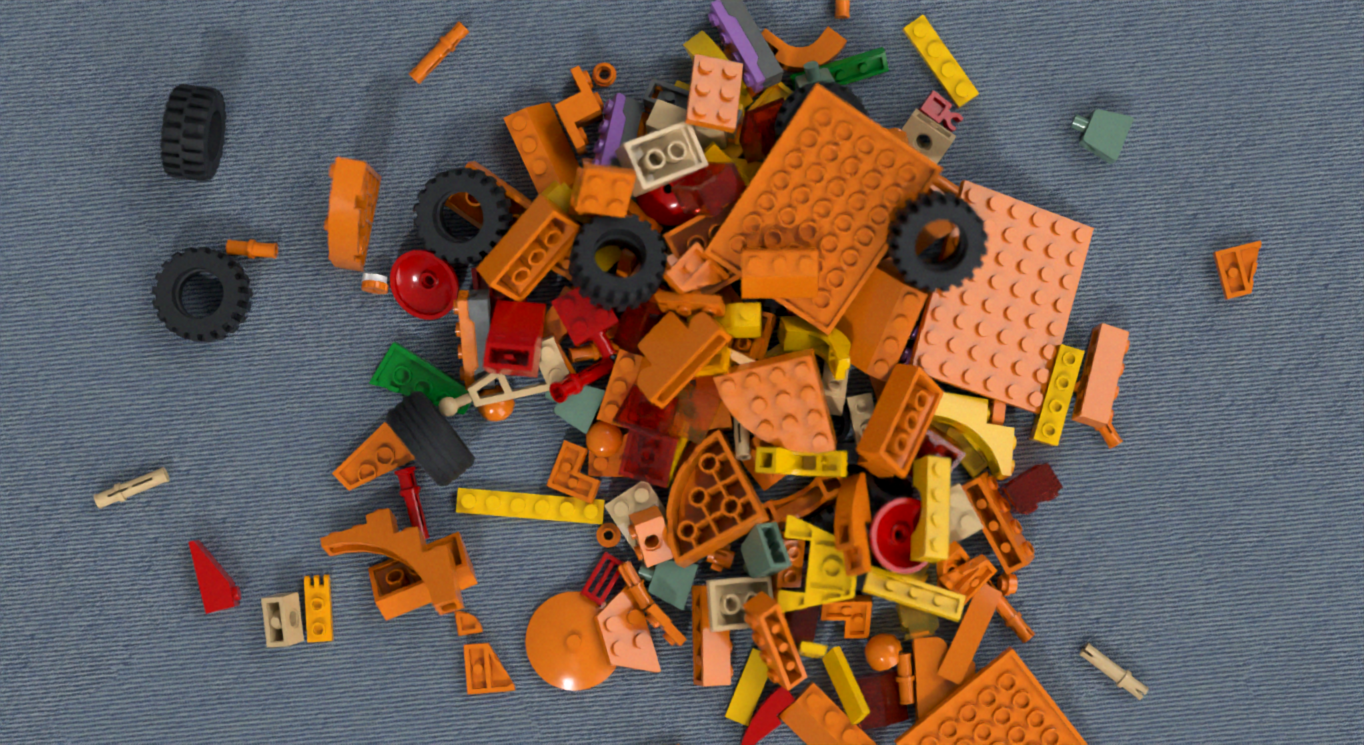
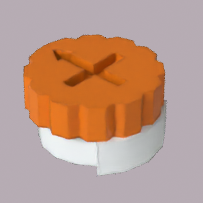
(374, 283)

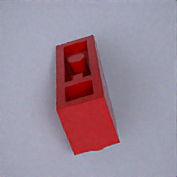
(215, 584)

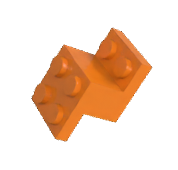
(580, 110)
(601, 191)

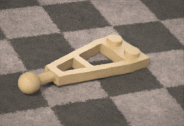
(550, 364)

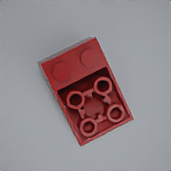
(515, 339)

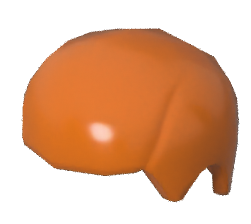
(495, 411)
(604, 439)
(882, 651)

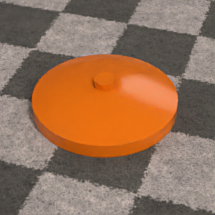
(566, 643)

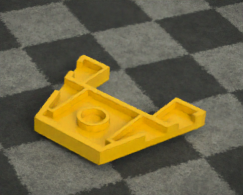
(825, 571)

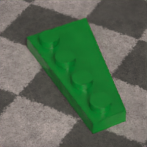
(407, 372)

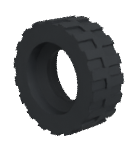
(898, 486)

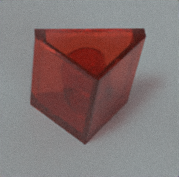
(644, 416)

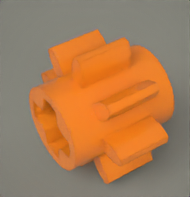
(721, 558)

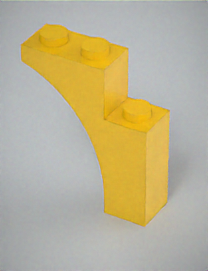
(971, 417)

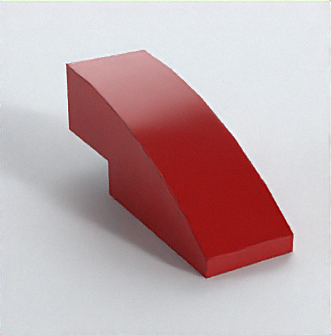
(765, 717)

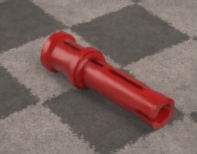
(574, 383)
(410, 492)

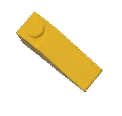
(740, 320)

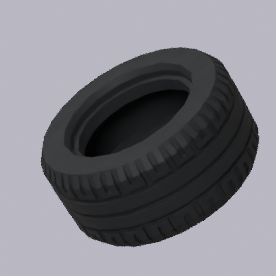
(430, 438)

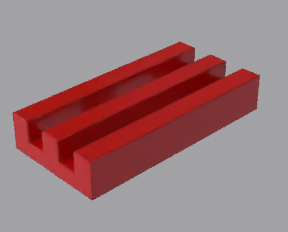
(592, 597)

